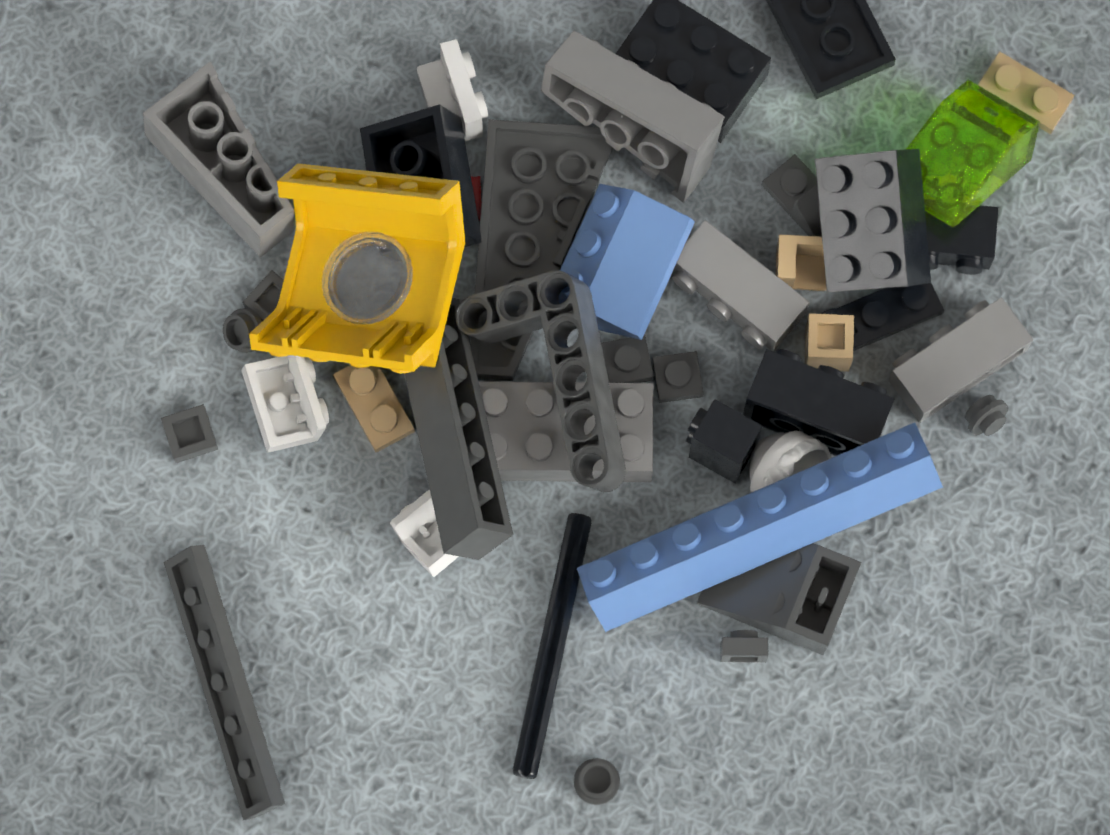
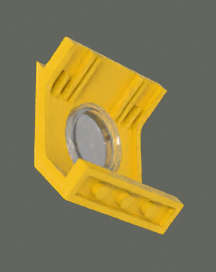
(366, 268)

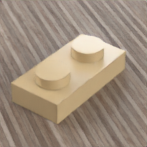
(1027, 91)
(374, 405)

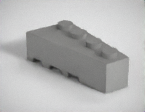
(635, 111)
(218, 156)

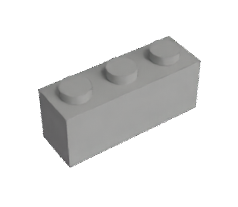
(738, 287)
(959, 358)

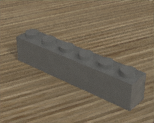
(458, 449)

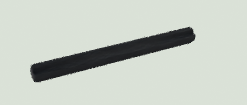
(552, 646)

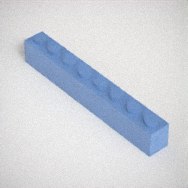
(759, 527)

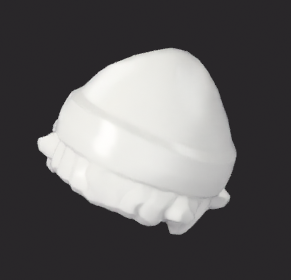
(783, 456)

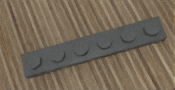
(224, 682)

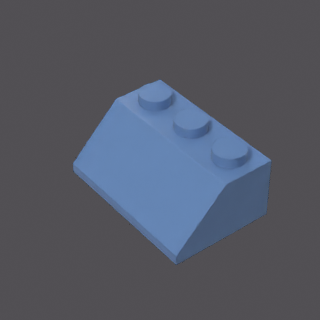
(626, 257)

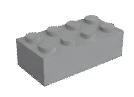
(530, 433)

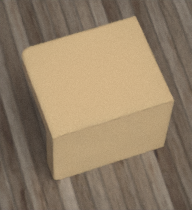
(801, 262)
(829, 341)

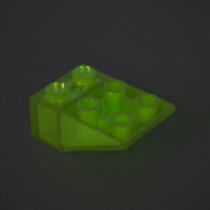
(971, 150)

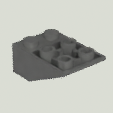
(789, 596)

